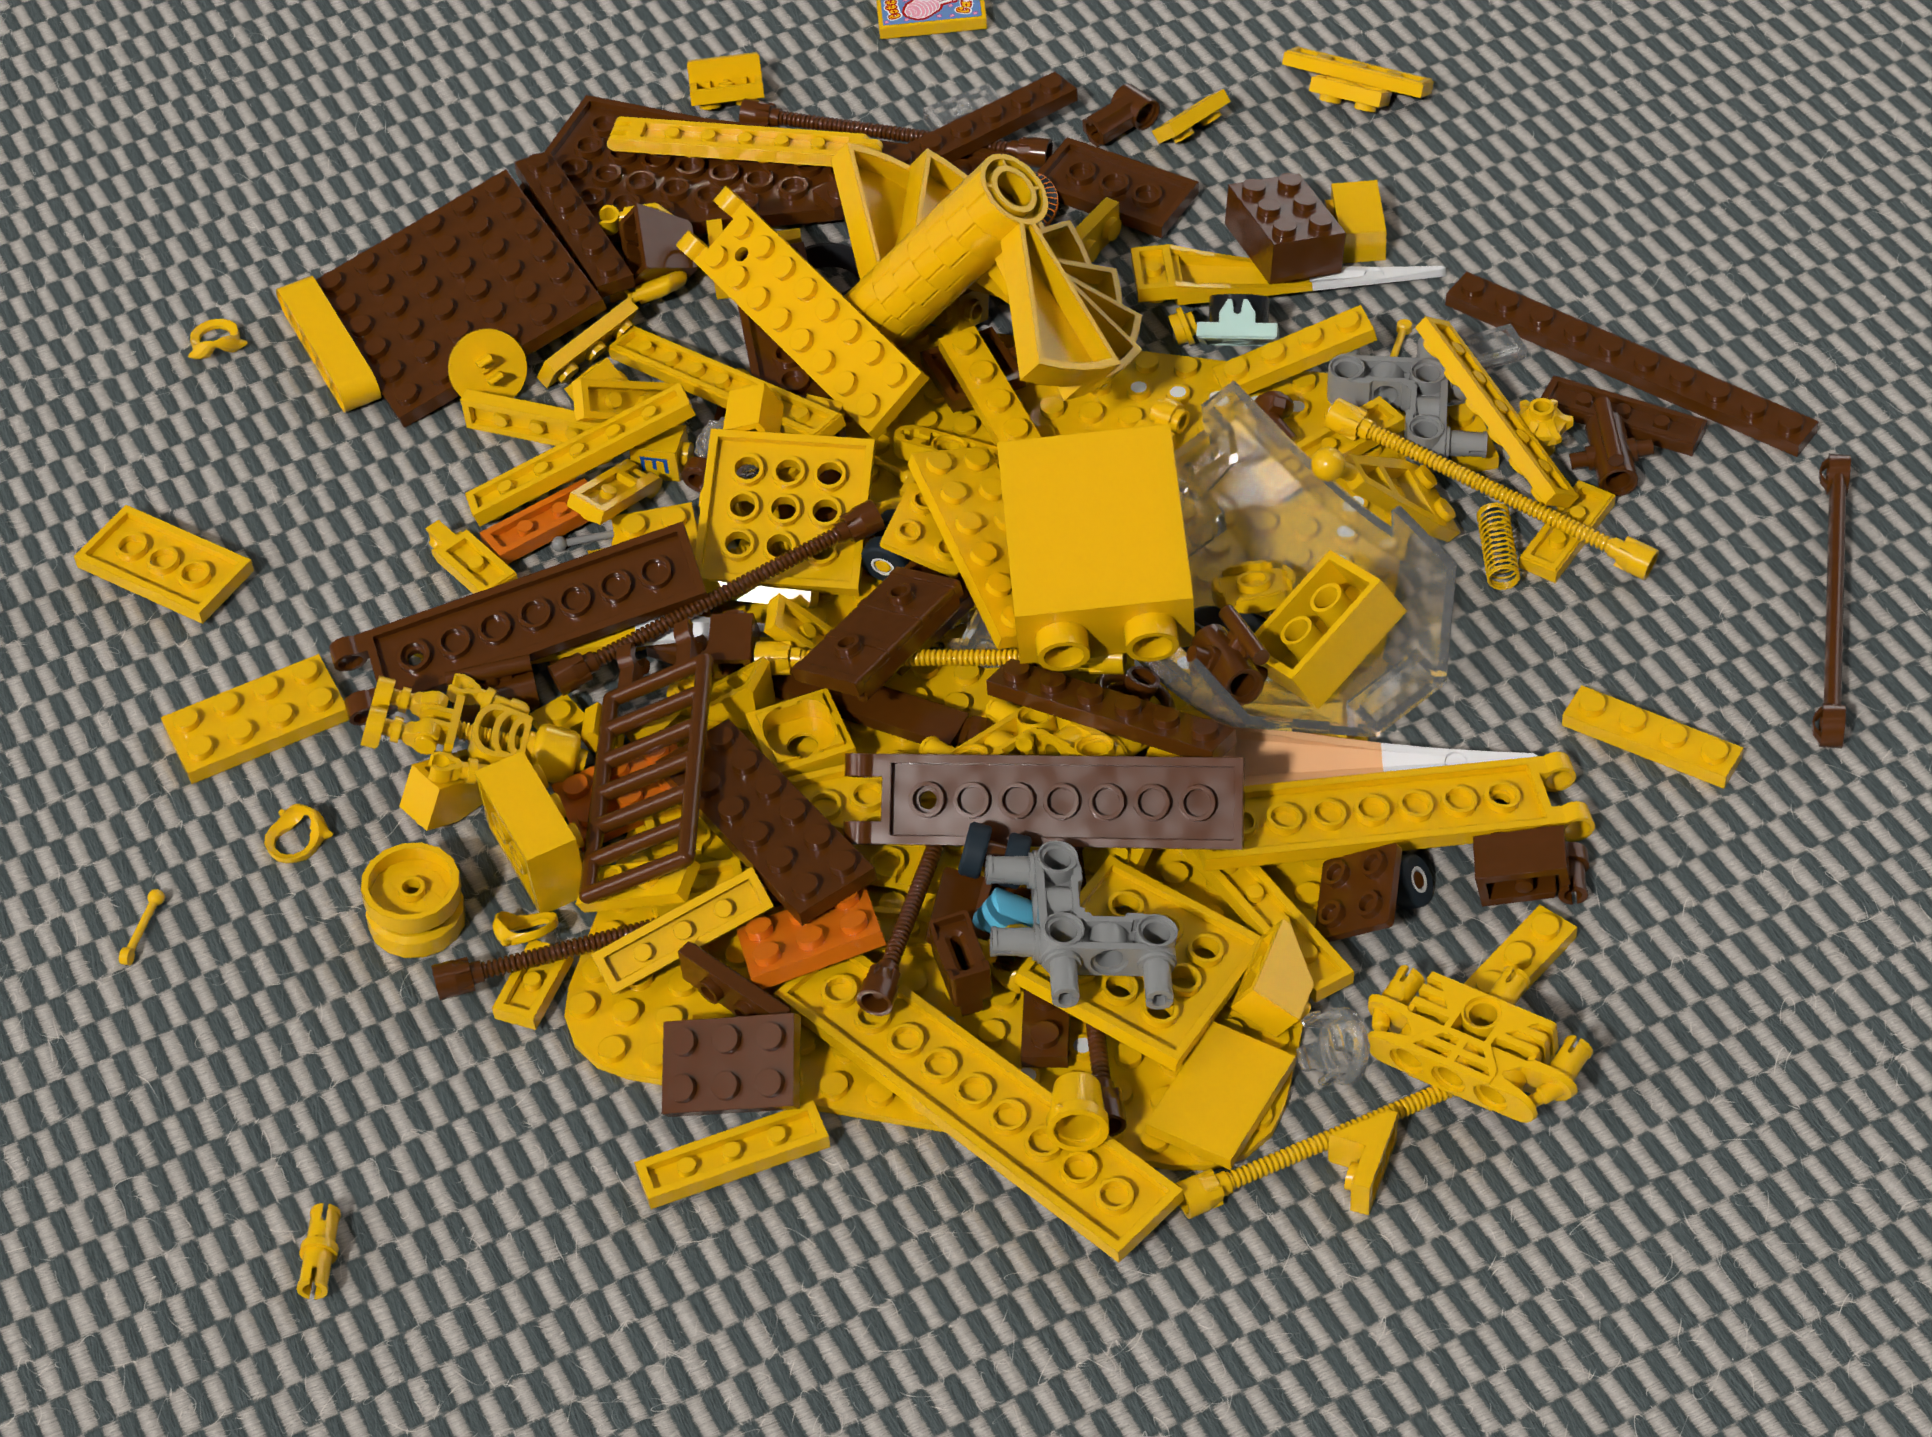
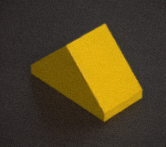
(742, 693)

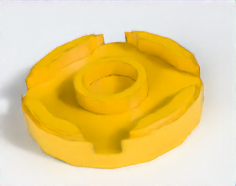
(1253, 586)

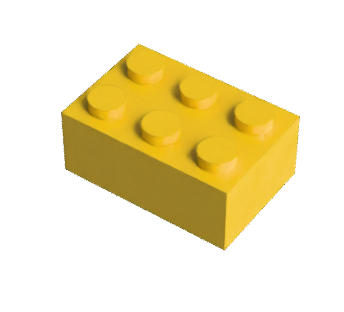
(1327, 628)
(532, 830)

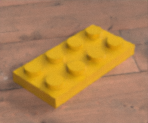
(164, 563)
(255, 718)

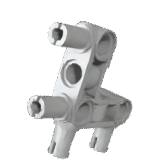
(1414, 388)
(1074, 941)

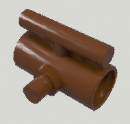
(1611, 450)
(1232, 655)
(509, 676)

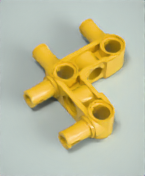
(1050, 733)

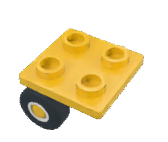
(908, 537)

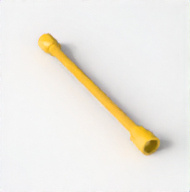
(1629, 555)
(784, 656)
(1208, 1190)

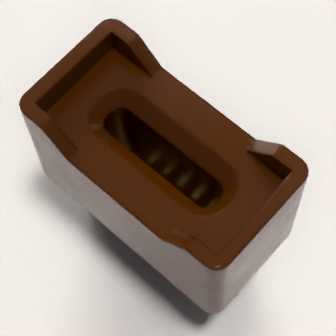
(961, 961)

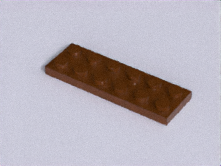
(774, 827)

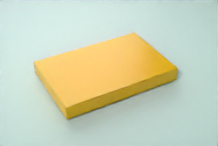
(1220, 1095)

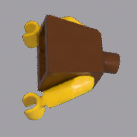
(649, 249)

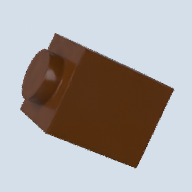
(732, 641)

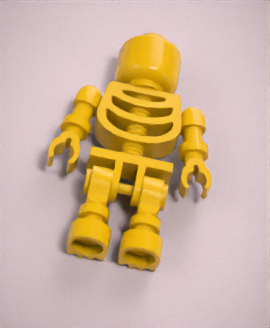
(551, 746)

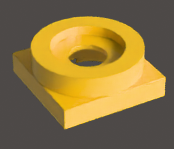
(805, 715)

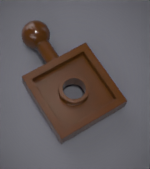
(946, 382)

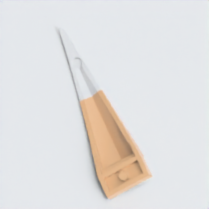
(1295, 756)

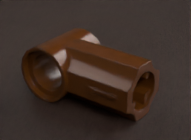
(1127, 109)

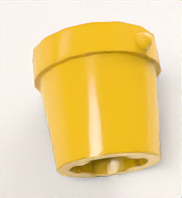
(1077, 1113)

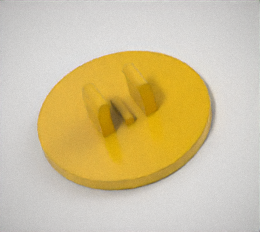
(487, 363)

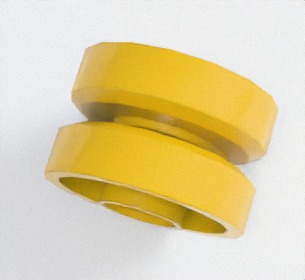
(413, 900)

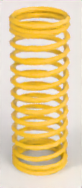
(1494, 526)

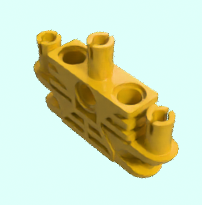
(1447, 1046)

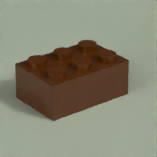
(1284, 228)

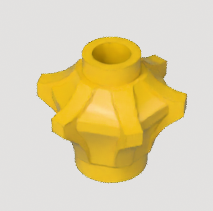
(1545, 421)

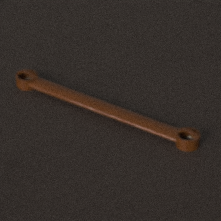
(1832, 712)

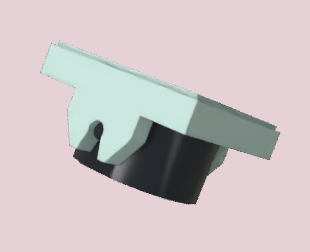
(1237, 321)

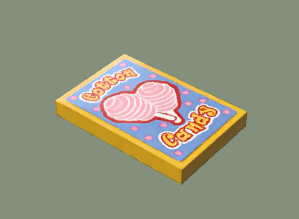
(929, 17)

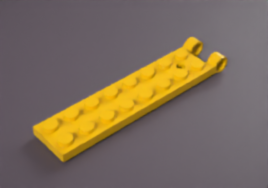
(807, 316)
(1402, 807)

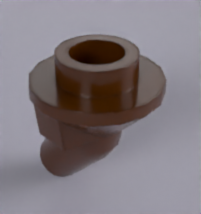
(1277, 407)

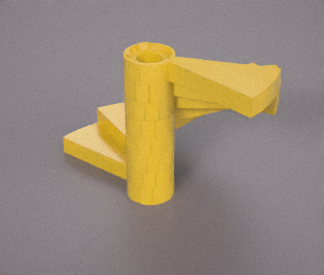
(935, 232)

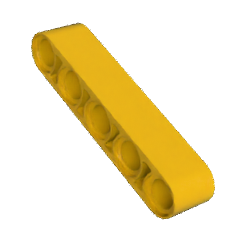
(328, 344)

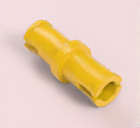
(318, 1251)

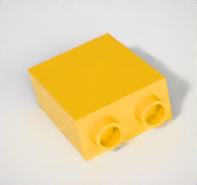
(1096, 546)

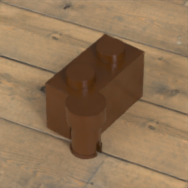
(1524, 866)

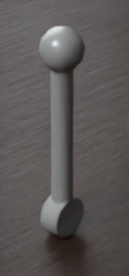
(560, 543)

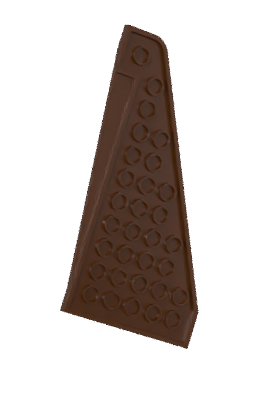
(684, 184)

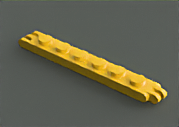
(732, 141)

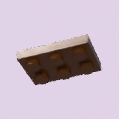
(731, 1065)

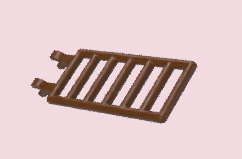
(632, 686)

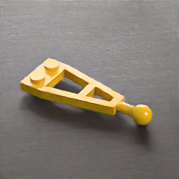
(1371, 480)

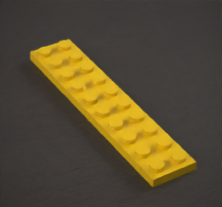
(984, 1106)

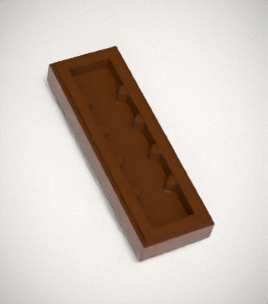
(724, 985)

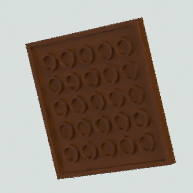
(455, 272)

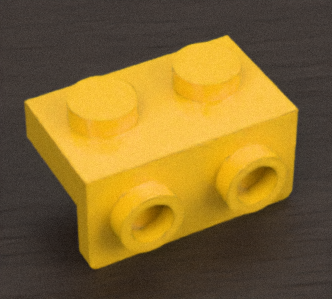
(724, 80)

